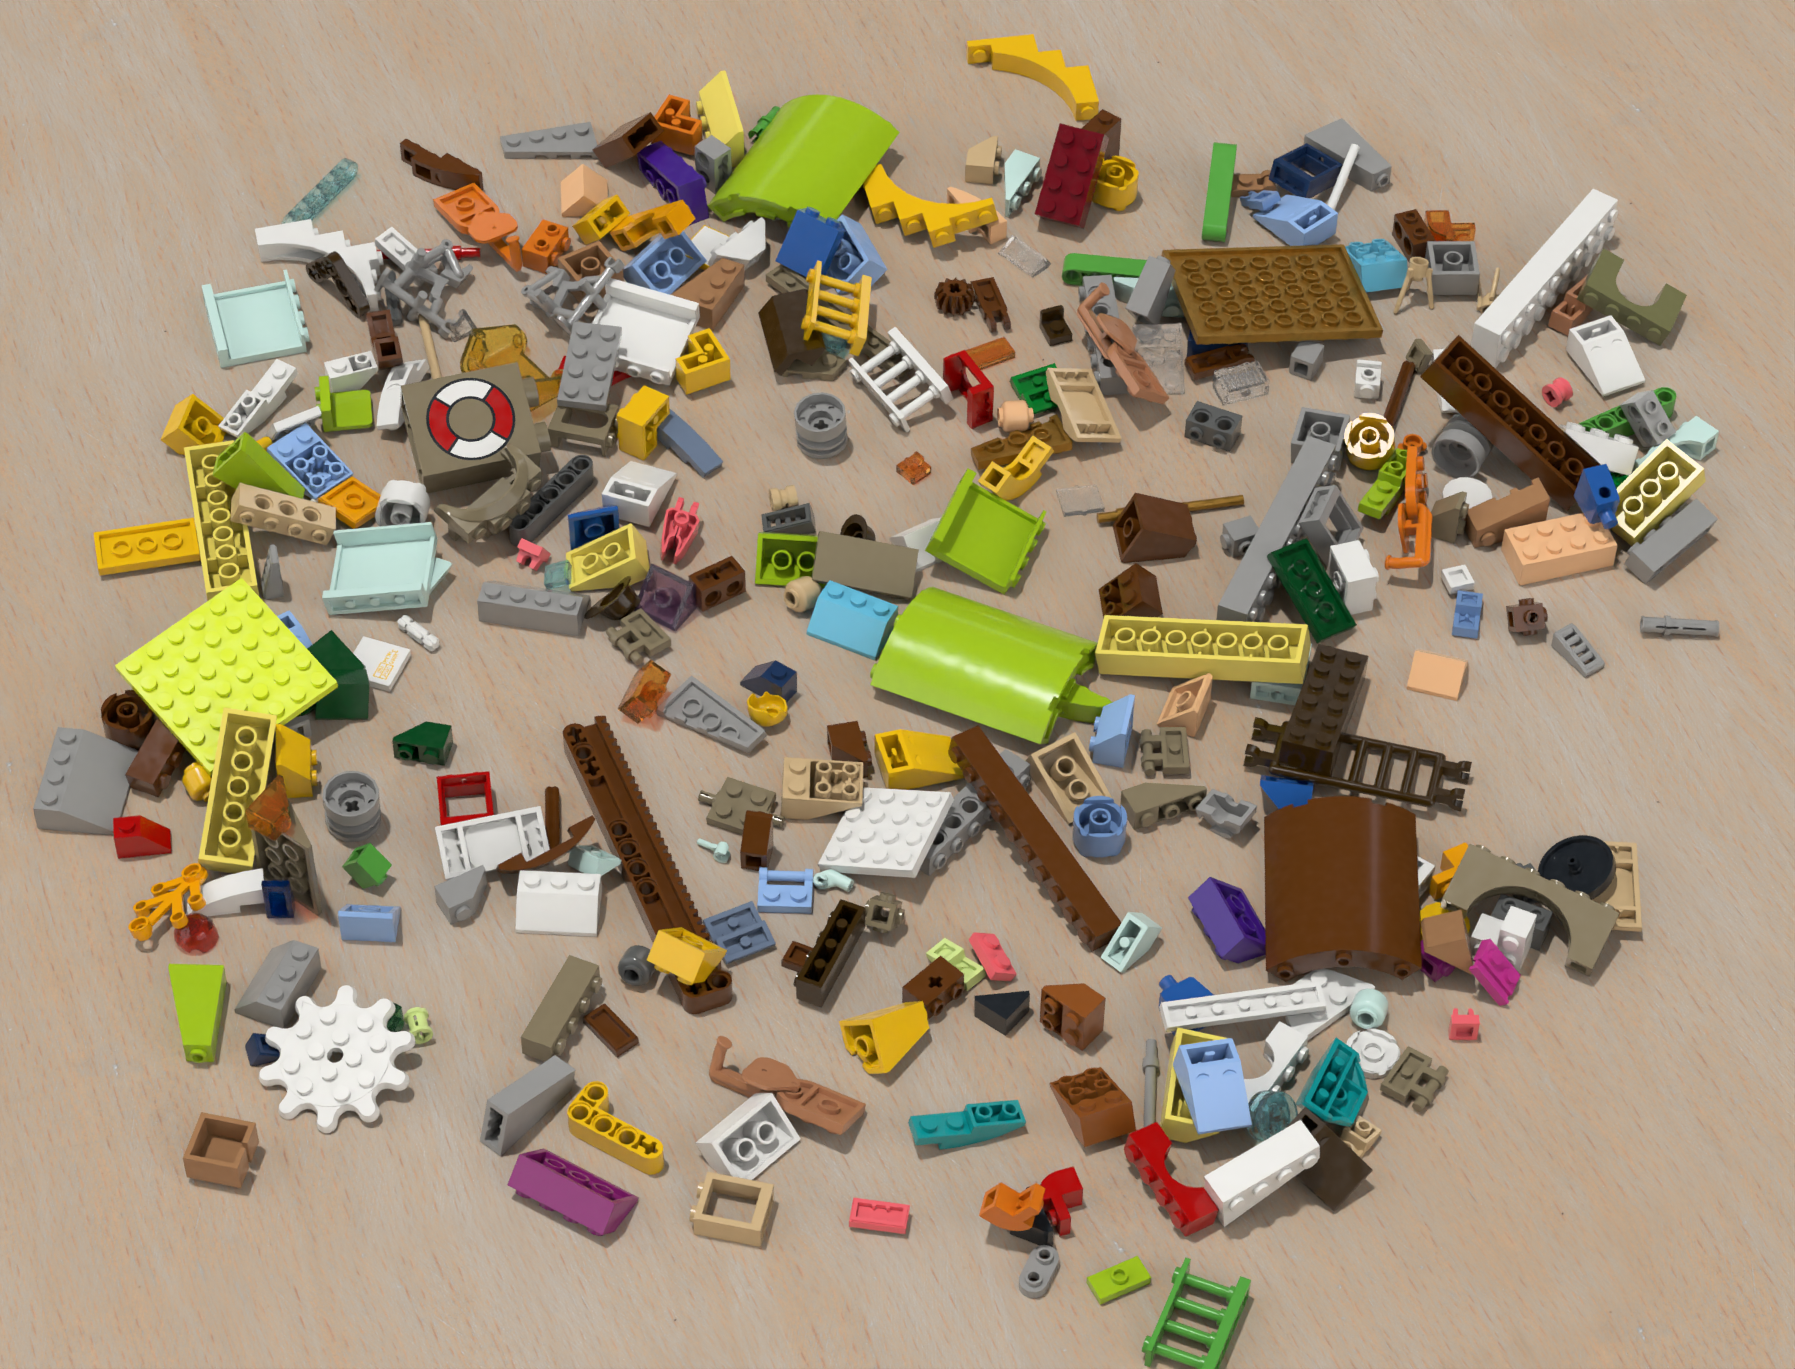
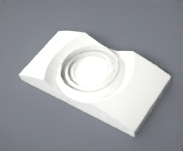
(491, 840)

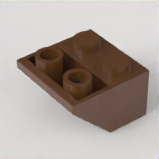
(1131, 594)

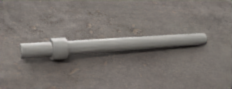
(1150, 1068)

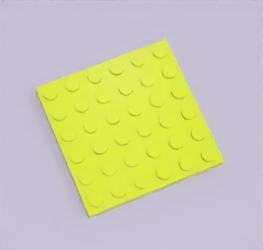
(227, 657)

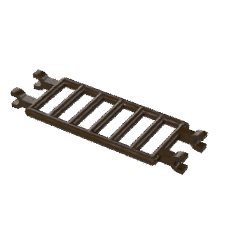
(1433, 794)

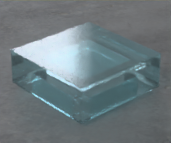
(557, 574)

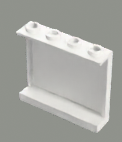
(652, 329)

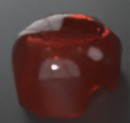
(198, 934)

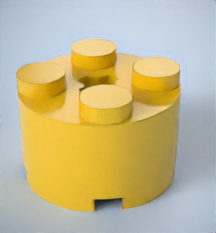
(1116, 183)
(1357, 437)

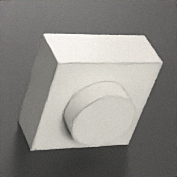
(1457, 579)

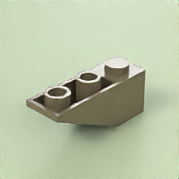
(1158, 801)

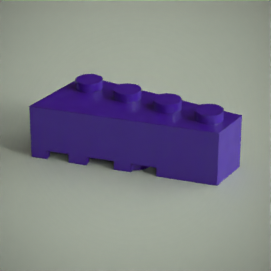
(674, 178)

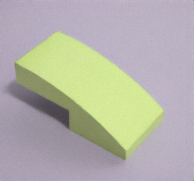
(956, 956)

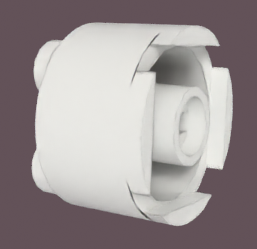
(402, 504)

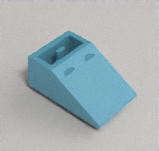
(1378, 264)

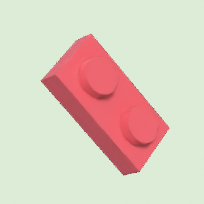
(992, 956)

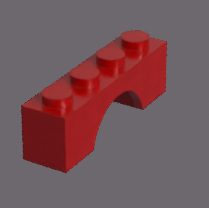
(1188, 1206)

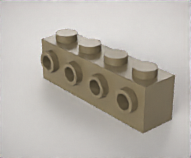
(561, 1009)

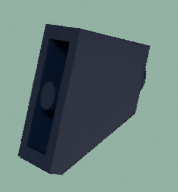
(771, 678)

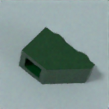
(424, 743)

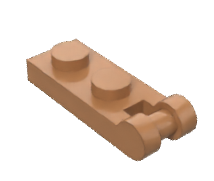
(1251, 182)

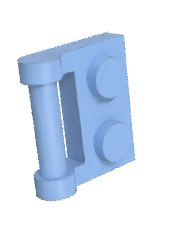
(785, 897)

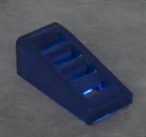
(278, 899)

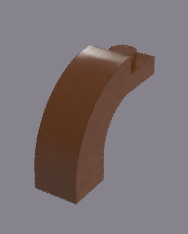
(383, 340)

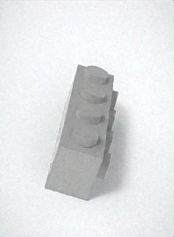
(1670, 541)

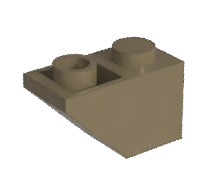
(1449, 516)

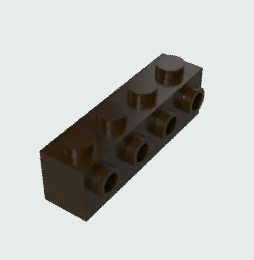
(830, 953)

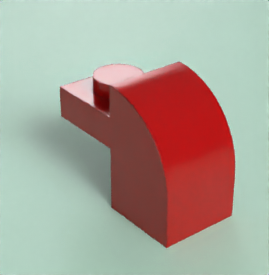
(1061, 1192)

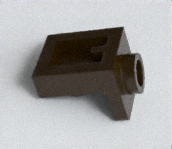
(1054, 325)

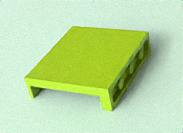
(985, 535)

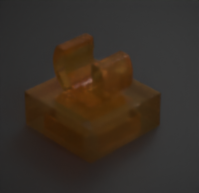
(913, 468)

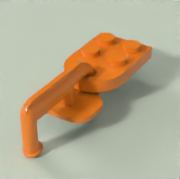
(480, 218)
(1414, 516)

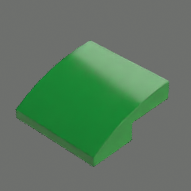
(1034, 389)

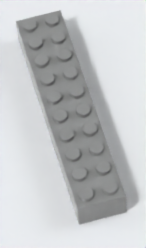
(1255, 577)

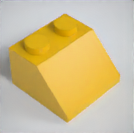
(192, 425)
(295, 762)
(685, 955)

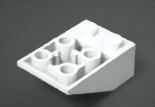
(1604, 355)
(1616, 452)
(638, 492)

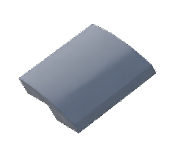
(739, 932)

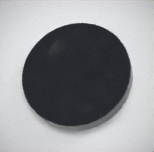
(1580, 864)

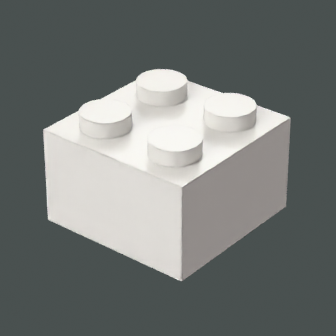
(1353, 576)

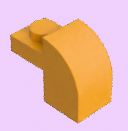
(1450, 861)

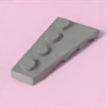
(563, 140)
(711, 715)

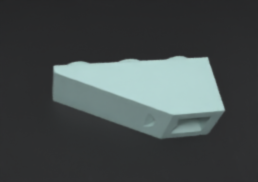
(1019, 176)

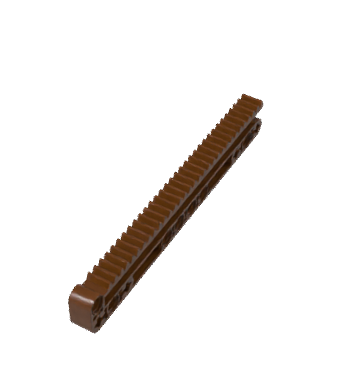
(643, 855)

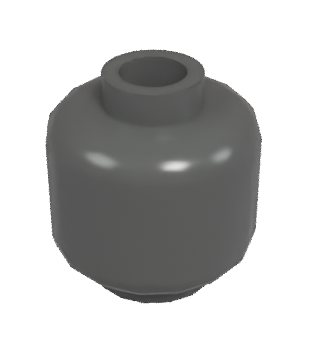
(634, 966)

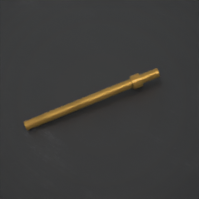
(1193, 506)

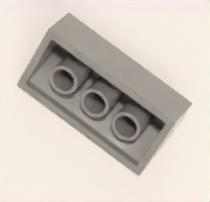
(532, 607)

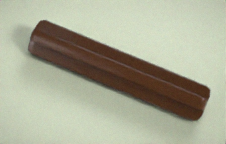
(552, 816)

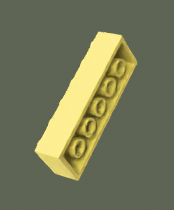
(236, 782)

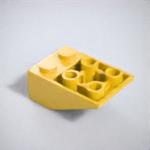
(914, 759)

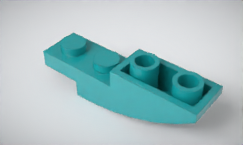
(973, 1125)

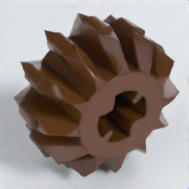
(954, 296)

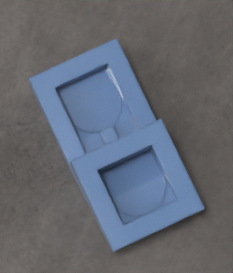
(1467, 614)

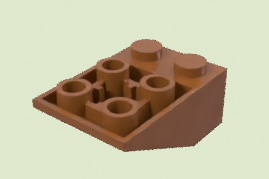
(1094, 1106)

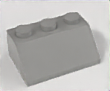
(279, 983)

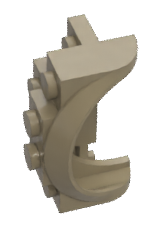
(499, 504)

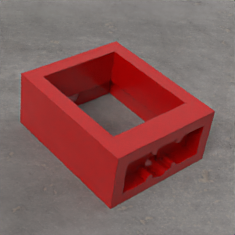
(454, 786)

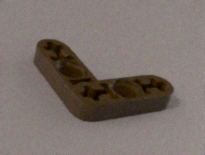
(334, 267)

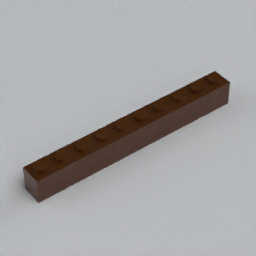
(1034, 838)

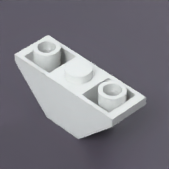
(742, 247)

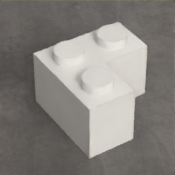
(1511, 936)

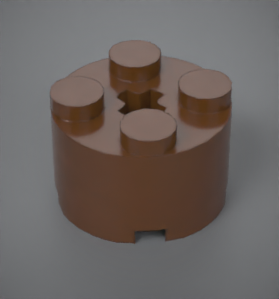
(127, 719)

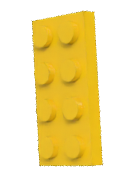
(146, 546)

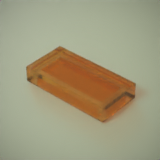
(991, 353)

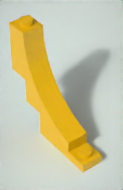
(1021, 56)

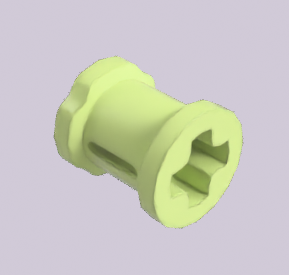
(419, 1024)

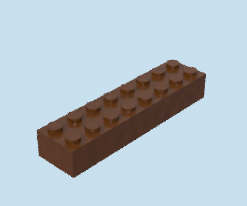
(1509, 420)

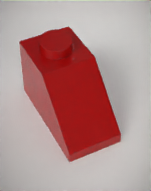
(140, 837)

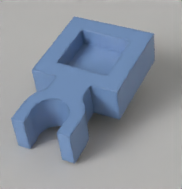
(1261, 201)

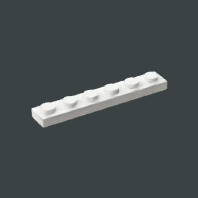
(1242, 1006)

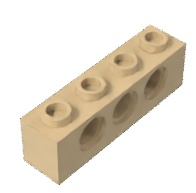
(283, 514)

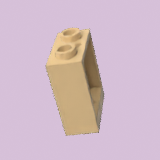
(729, 1229)

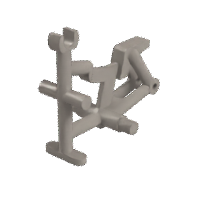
(451, 275)
(590, 285)

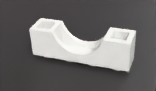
(1283, 1051)

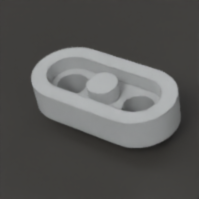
(1040, 1269)

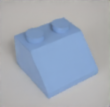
(1113, 732)

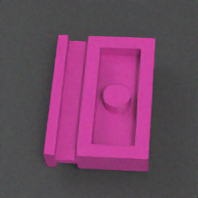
(1494, 972)

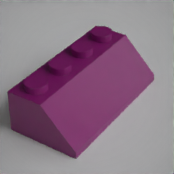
(571, 1191)

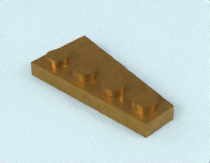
(1006, 450)

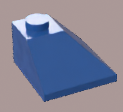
(592, 524)
(1286, 790)

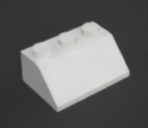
(558, 903)
(749, 1138)

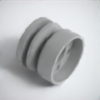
(820, 425)
(1460, 448)
(352, 806)

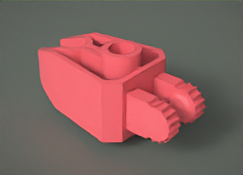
(679, 529)

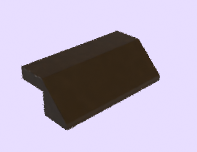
(781, 325)

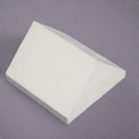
(918, 538)

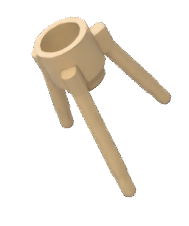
(1416, 271)
(1488, 299)

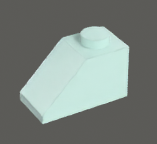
(1131, 941)

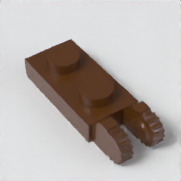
(991, 303)
(1206, 363)

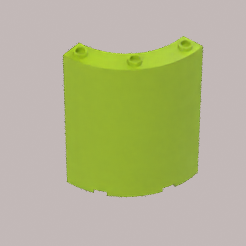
(806, 157)
(982, 663)

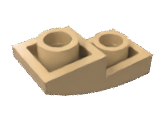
(1360, 1135)

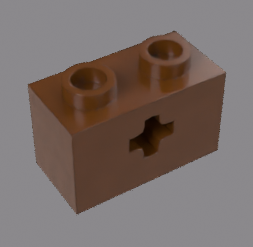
(935, 986)

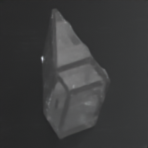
(1163, 352)

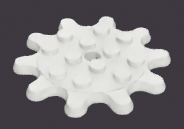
(344, 1085)

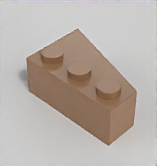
(714, 291)

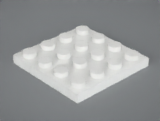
(887, 833)

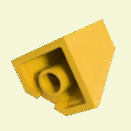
(884, 1034)

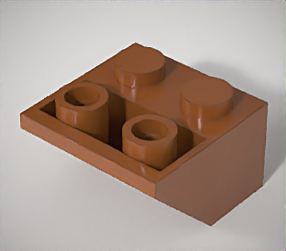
(1073, 1012)

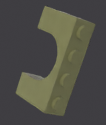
(1604, 296)

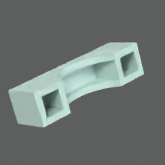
(1693, 438)

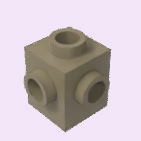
(876, 917)

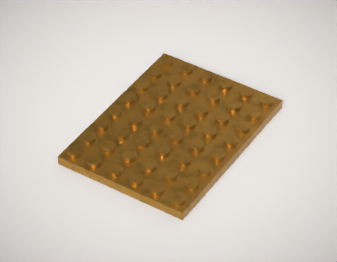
(1272, 294)

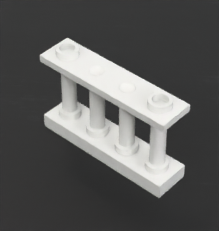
(910, 359)

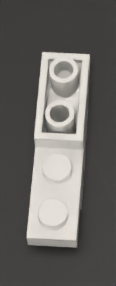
(261, 402)
(389, 409)

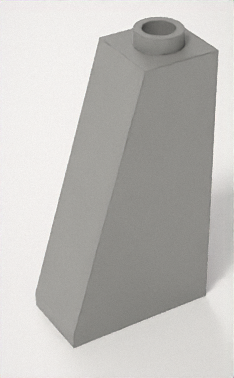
(1335, 139)
(525, 1103)

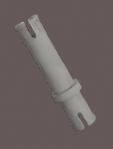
(1679, 626)

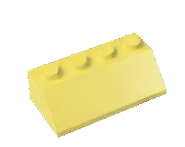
(721, 116)
(1175, 1115)

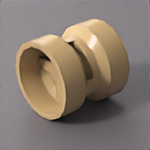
(783, 499)

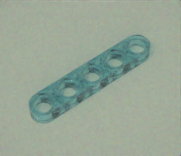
(323, 192)

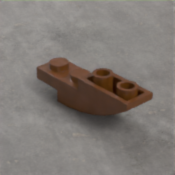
(443, 171)

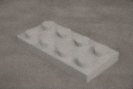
(589, 366)

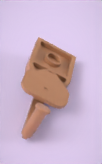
(1122, 353)
(795, 1096)

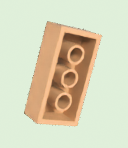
(1557, 548)

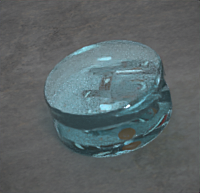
(1270, 1113)

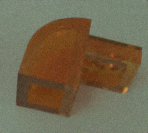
(1443, 230)

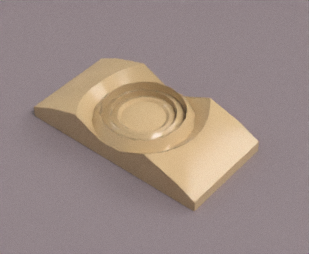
(1081, 405)
(1624, 889)

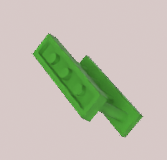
(1226, 1320)

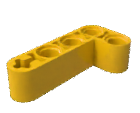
(644, 1150)

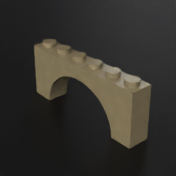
(1487, 875)

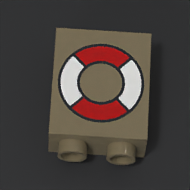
(466, 421)

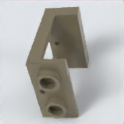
(602, 436)

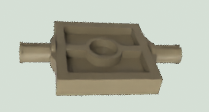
(734, 800)

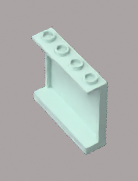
(256, 322)
(382, 568)

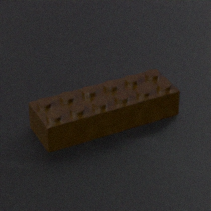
(1323, 710)

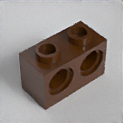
(1411, 234)
(718, 583)

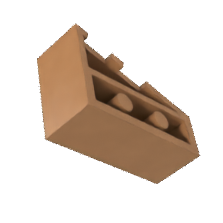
(1489, 519)

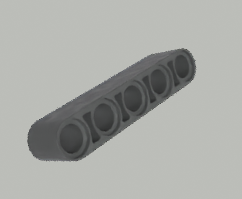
(553, 499)

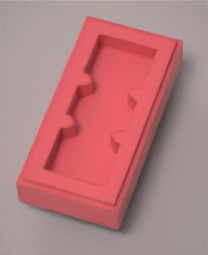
(879, 1215)

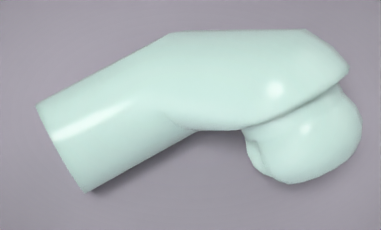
(832, 878)

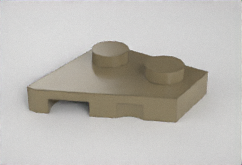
(825, 368)

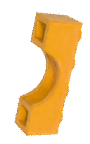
(666, 219)

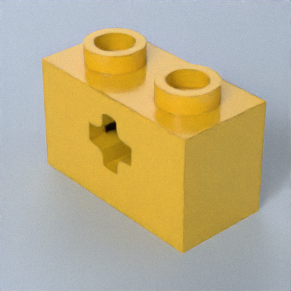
(601, 219)

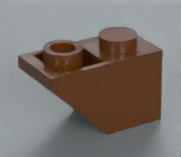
(848, 744)
(757, 840)

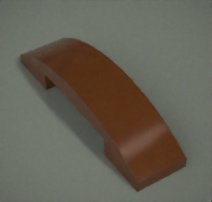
(518, 862)

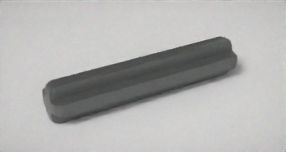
(393, 303)

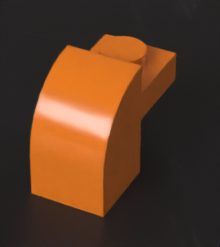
(1010, 1208)

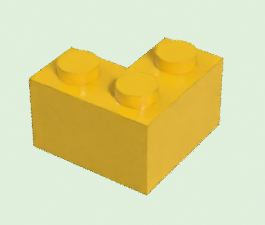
(704, 364)
(640, 421)

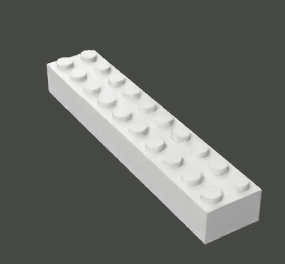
(1545, 277)

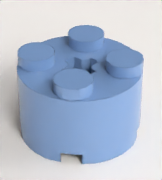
(1099, 827)

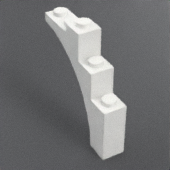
(303, 243)

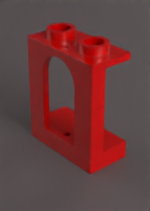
(978, 397)

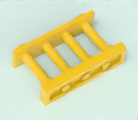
(859, 306)

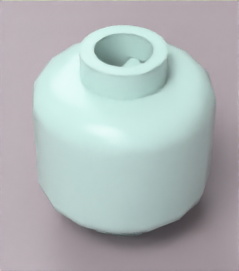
(1369, 1008)

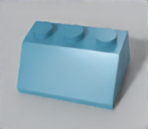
(852, 620)

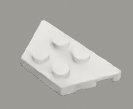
(1338, 994)

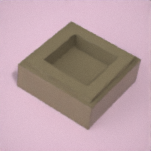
(1419, 355)

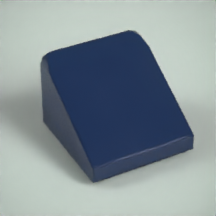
(259, 1051)

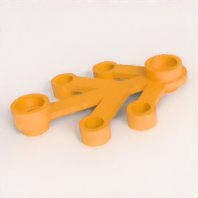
(192, 878)

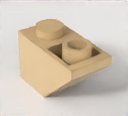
(982, 162)

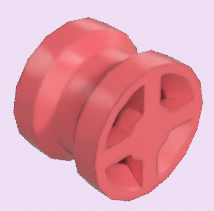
(1557, 392)

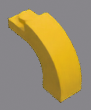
(1020, 474)

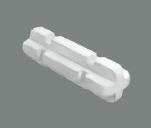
(418, 633)

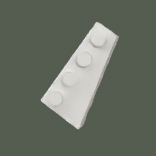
(1261, 1171)

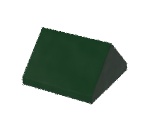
(348, 700)

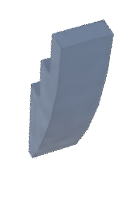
(687, 444)

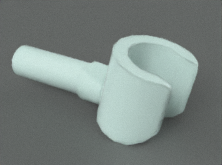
(720, 851)

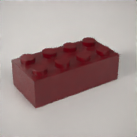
(1071, 176)

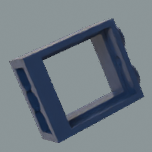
(1288, 175)

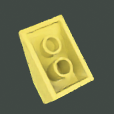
(609, 560)

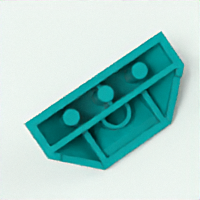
(1335, 1086)

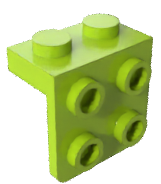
(343, 409)

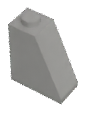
(1151, 290)

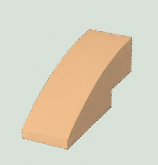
(992, 231)

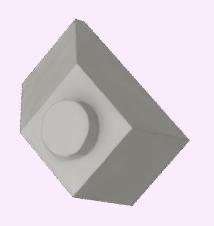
(461, 895)

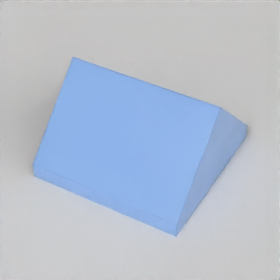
(369, 922)

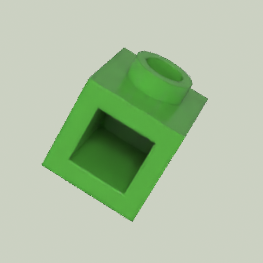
(367, 866)

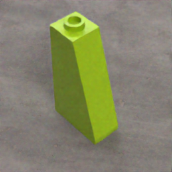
(252, 465)
(199, 1006)

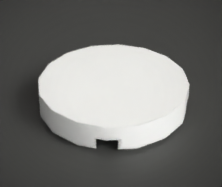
(1476, 490)
(1376, 1051)

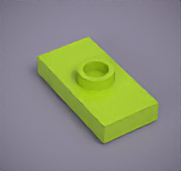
(1118, 1280)

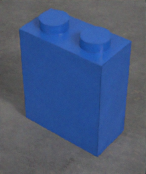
(810, 240)

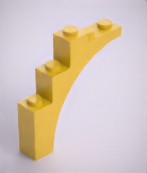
(915, 214)

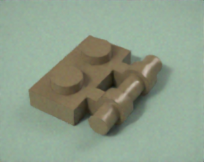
(643, 631)
(1173, 754)
(1408, 1072)

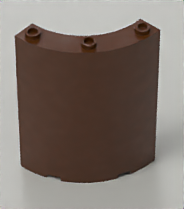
(1341, 888)

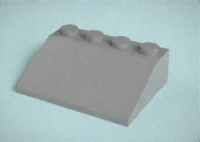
(83, 783)

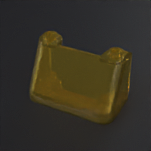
(506, 345)

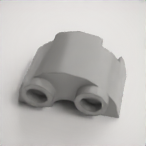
(1224, 814)

